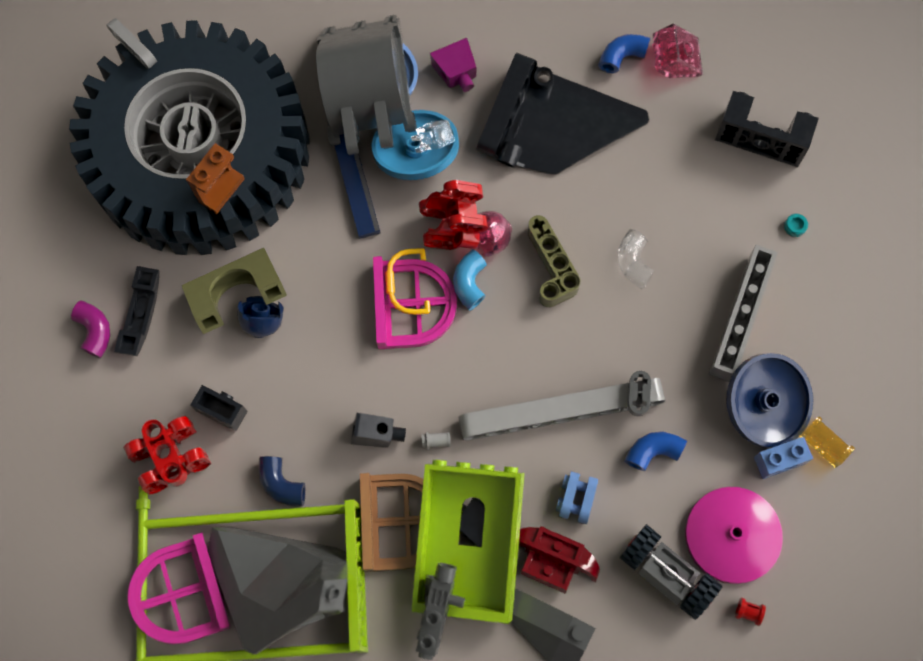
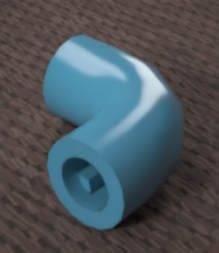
(465, 277)

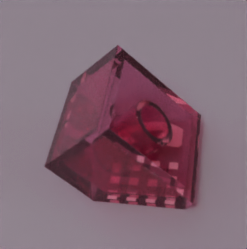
(677, 52)

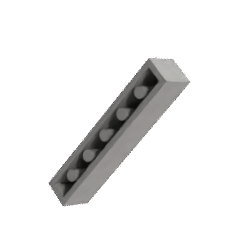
(743, 313)

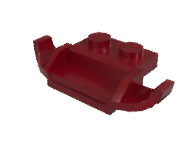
(555, 558)

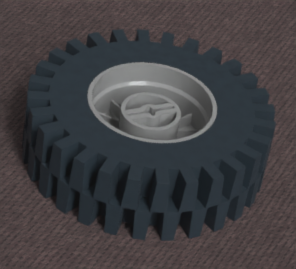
(180, 101)

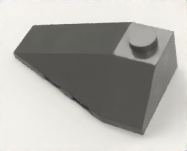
(550, 629)

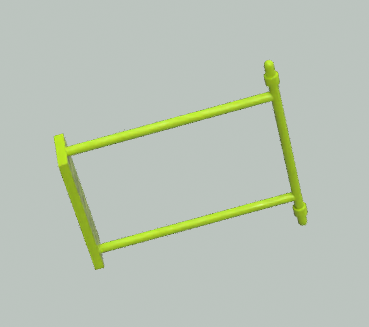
(356, 578)

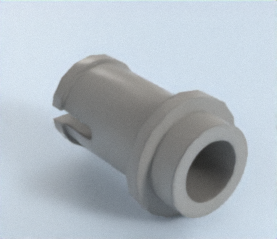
(435, 440)

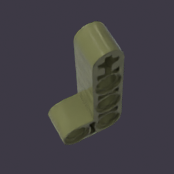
(549, 258)

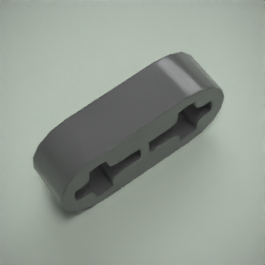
(633, 392)

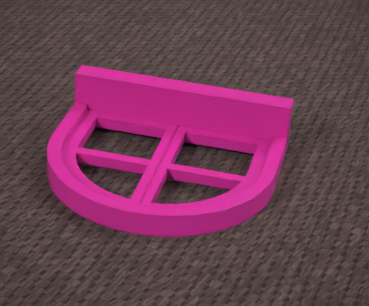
(383, 305)
(207, 584)

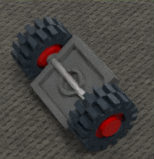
(670, 573)

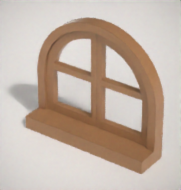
(370, 522)

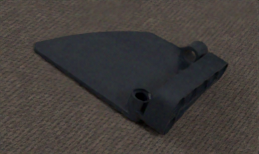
(553, 121)

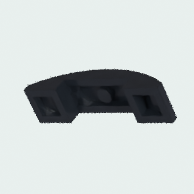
(140, 311)

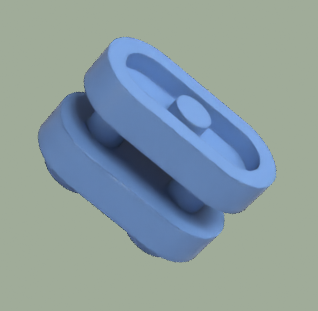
(566, 506)

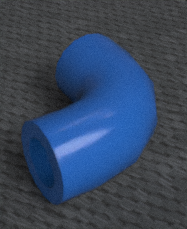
(620, 48)
(652, 445)

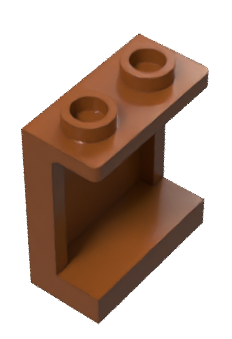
(214, 179)

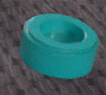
(796, 225)

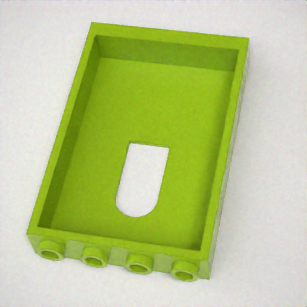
(483, 573)

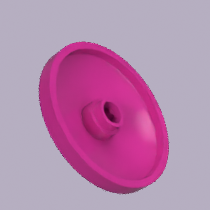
(712, 540)

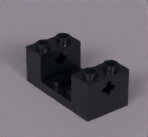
(769, 142)

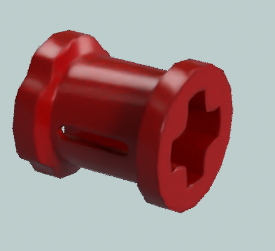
(750, 611)

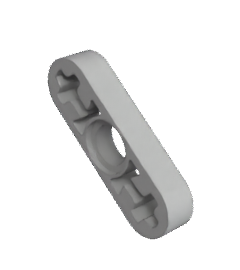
(131, 43)

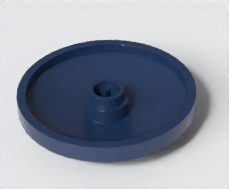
(769, 400)

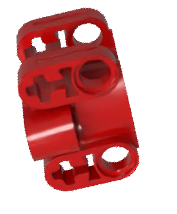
(459, 216)
(143, 448)

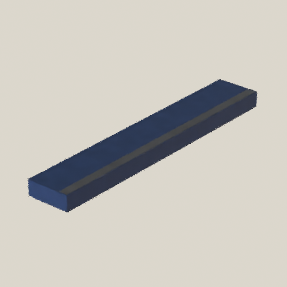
(357, 191)

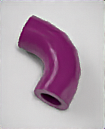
(97, 328)

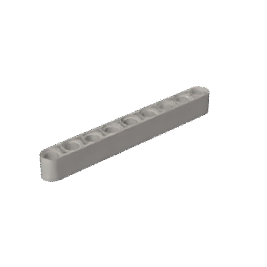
(553, 410)

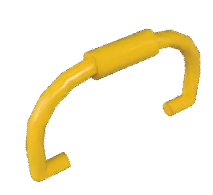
(390, 284)

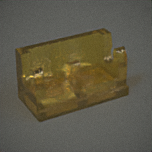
(827, 442)

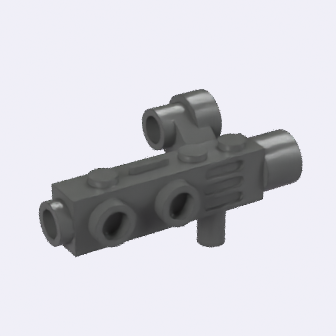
(437, 600)

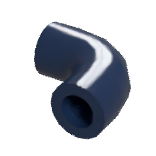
(277, 486)

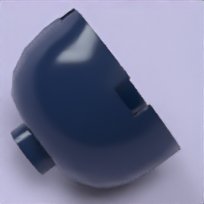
(258, 318)

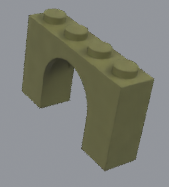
(207, 289)

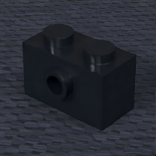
(219, 407)

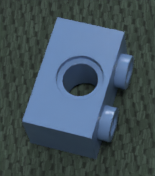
(783, 457)

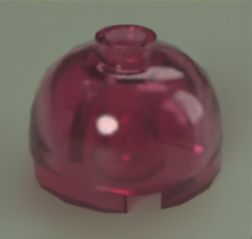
(497, 235)

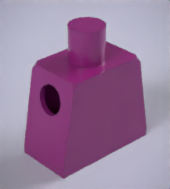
(455, 64)

